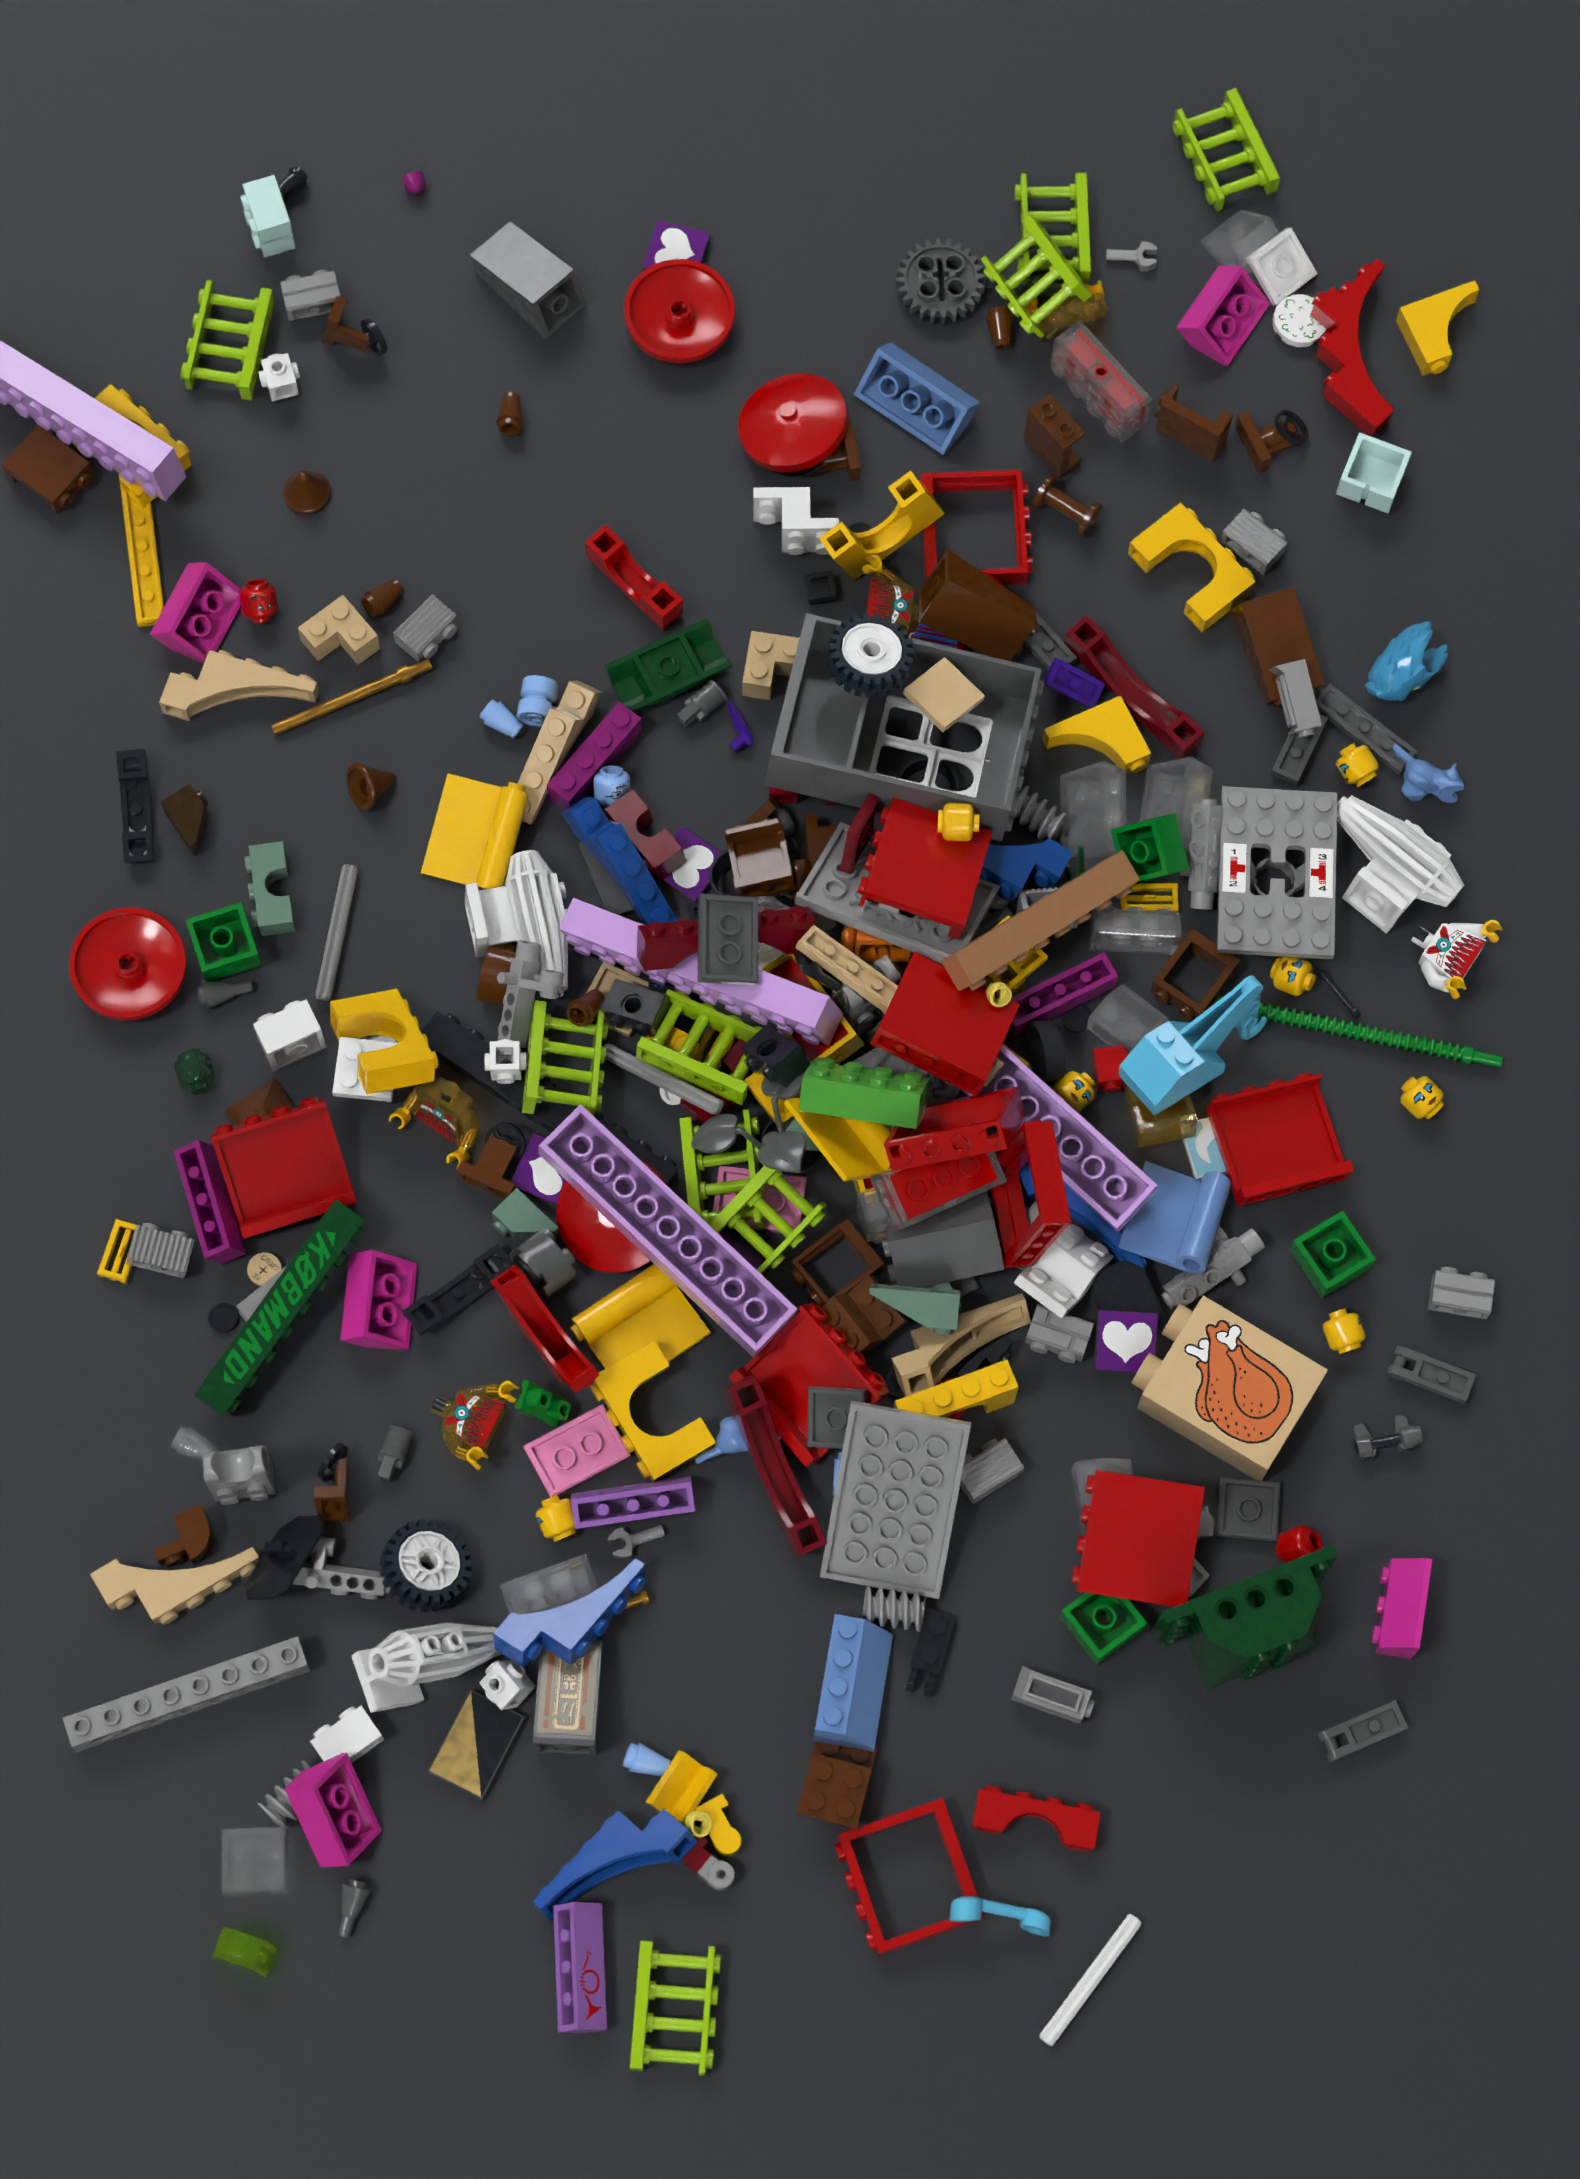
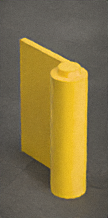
(475, 832)
(848, 1144)
(638, 1313)

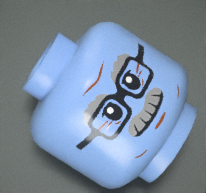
(611, 785)

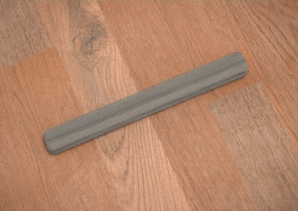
(336, 932)
(663, 1079)

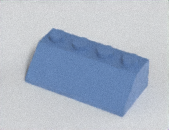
(916, 397)
(853, 1684)

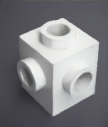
(279, 376)
(502, 1052)
(506, 1684)

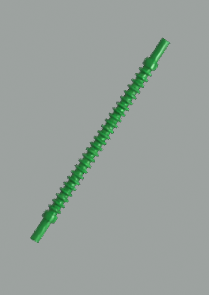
(1466, 1054)

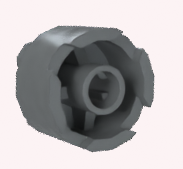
(544, 1263)

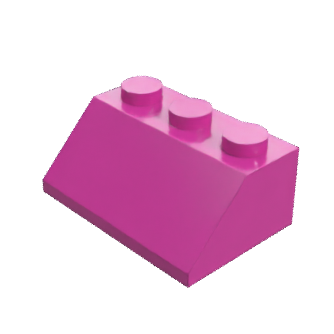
(1223, 314)
(198, 612)
(375, 1296)
(1402, 1606)
(333, 1811)

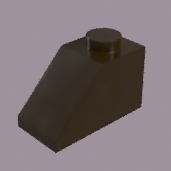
(188, 815)

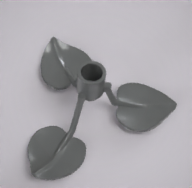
(778, 1149)

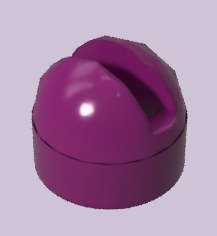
(414, 182)

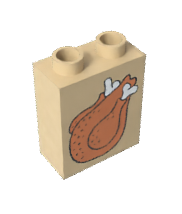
(1227, 1386)

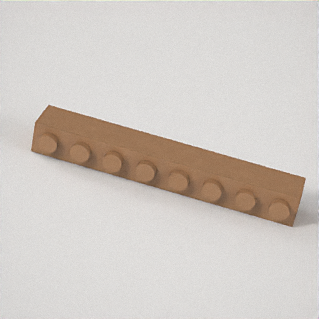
(1039, 921)

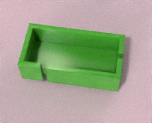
(864, 1093)

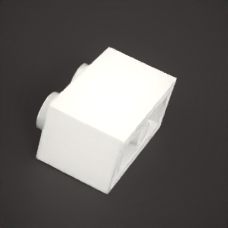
(351, 1735)

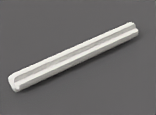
(1090, 1980)

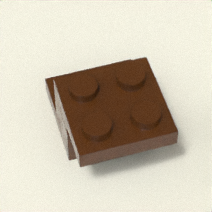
(863, 1317)
(836, 1784)

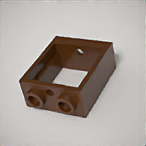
(1207, 951)
(854, 1241)

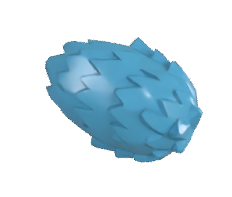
(1405, 664)

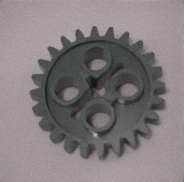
(966, 280)

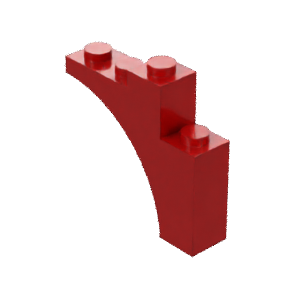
(543, 1331)

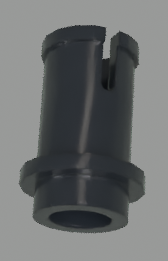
(292, 181)

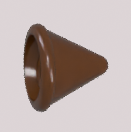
(306, 491)
(367, 784)

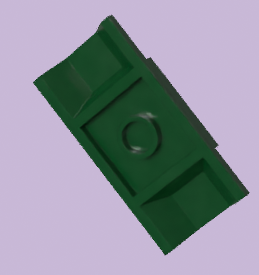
(667, 667)

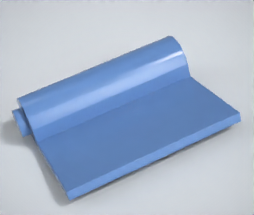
(1179, 1219)

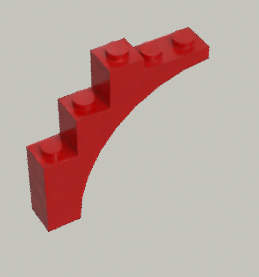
(1349, 385)

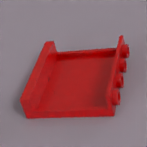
(921, 869)
(943, 1028)
(1277, 1139)
(282, 1166)
(804, 1356)
(1138, 1538)

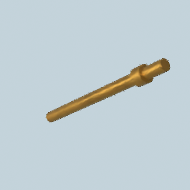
(403, 674)

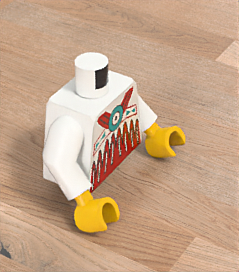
(1452, 952)

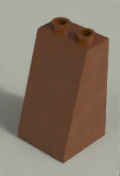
(975, 609)
(1273, 635)

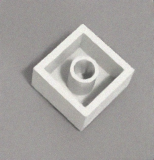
(289, 1034)

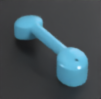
(971, 1907)

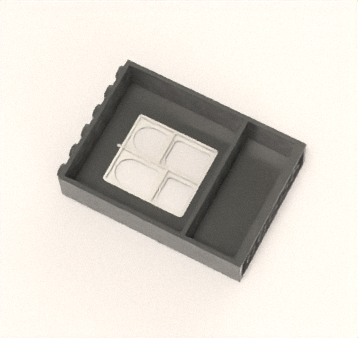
(833, 739)

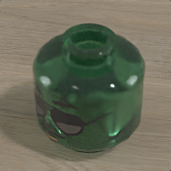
(194, 1071)

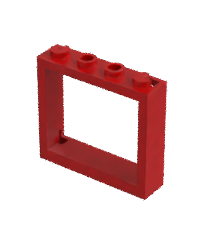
(984, 482)
(957, 1129)
(1022, 1243)
(855, 1880)

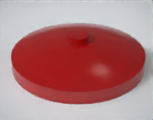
(679, 311)
(793, 422)
(128, 964)
(593, 1237)

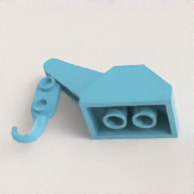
(1183, 1054)

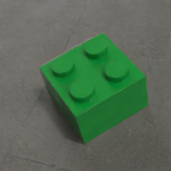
(1152, 846)
(223, 942)
(1332, 1254)
(1102, 1623)

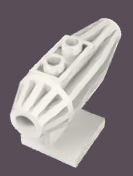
(1401, 864)
(524, 910)
(417, 1656)

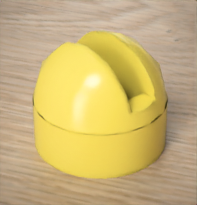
(1003, 992)
(705, 1825)

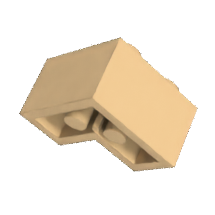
(337, 626)
(767, 656)

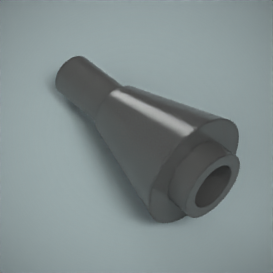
(214, 992)
(352, 1900)

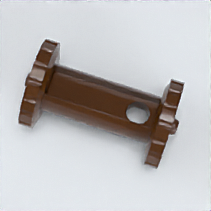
(1067, 505)

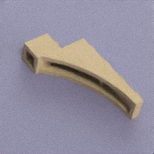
(231, 679)
(555, 741)
(940, 1352)
(169, 1591)

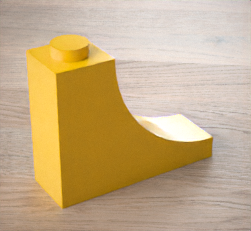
(1427, 322)
(1106, 729)

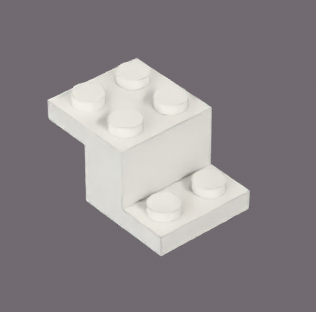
(792, 509)
(346, 1081)
(1065, 1271)

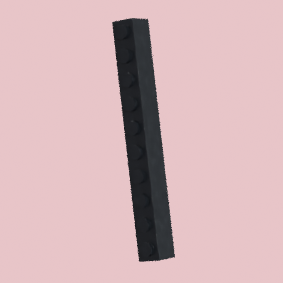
(465, 1054)

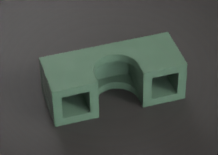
(268, 864)

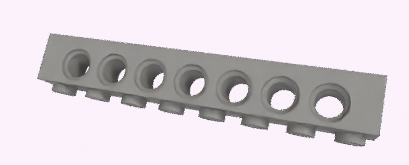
(186, 1694)

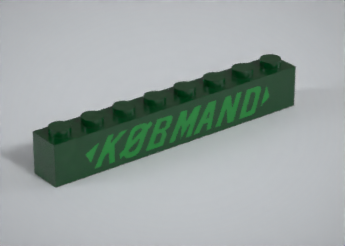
(279, 1307)

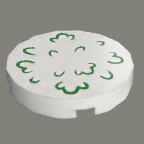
(1294, 321)

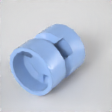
(538, 697)

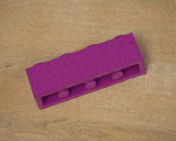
(598, 750)
(1063, 992)
(209, 1202)

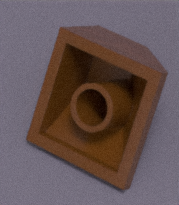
(260, 1102)

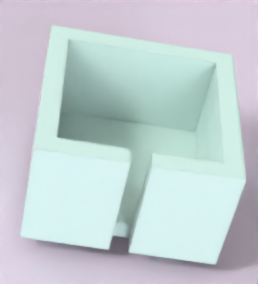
(267, 216)
(1373, 472)

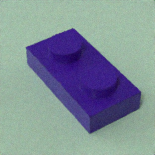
(1073, 683)

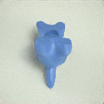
(1424, 778)
(727, 1441)

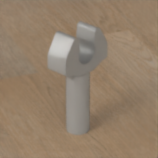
(1135, 255)
(633, 1540)

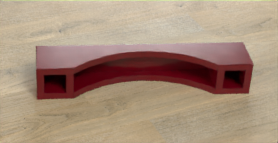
(1159, 717)
(671, 942)
(764, 1447)

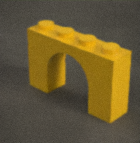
(122, 404)
(913, 513)
(1182, 531)
(389, 1016)
(989, 1386)
(655, 1453)

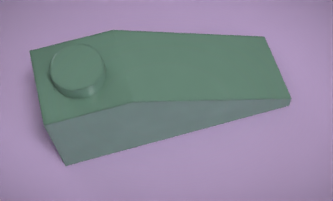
(927, 1306)

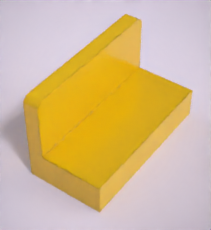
(681, 1787)

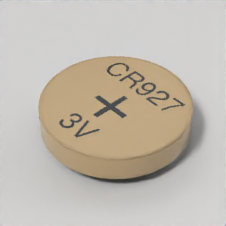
(262, 1268)

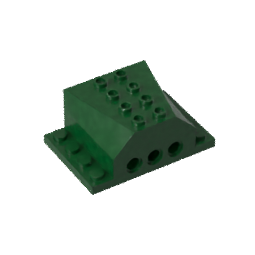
(1251, 1621)

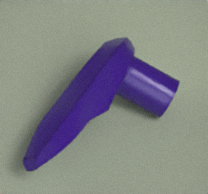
(740, 726)

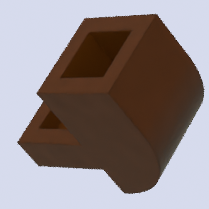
(496, 960)
(194, 1541)

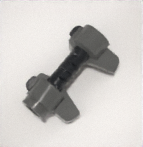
(1404, 1438)

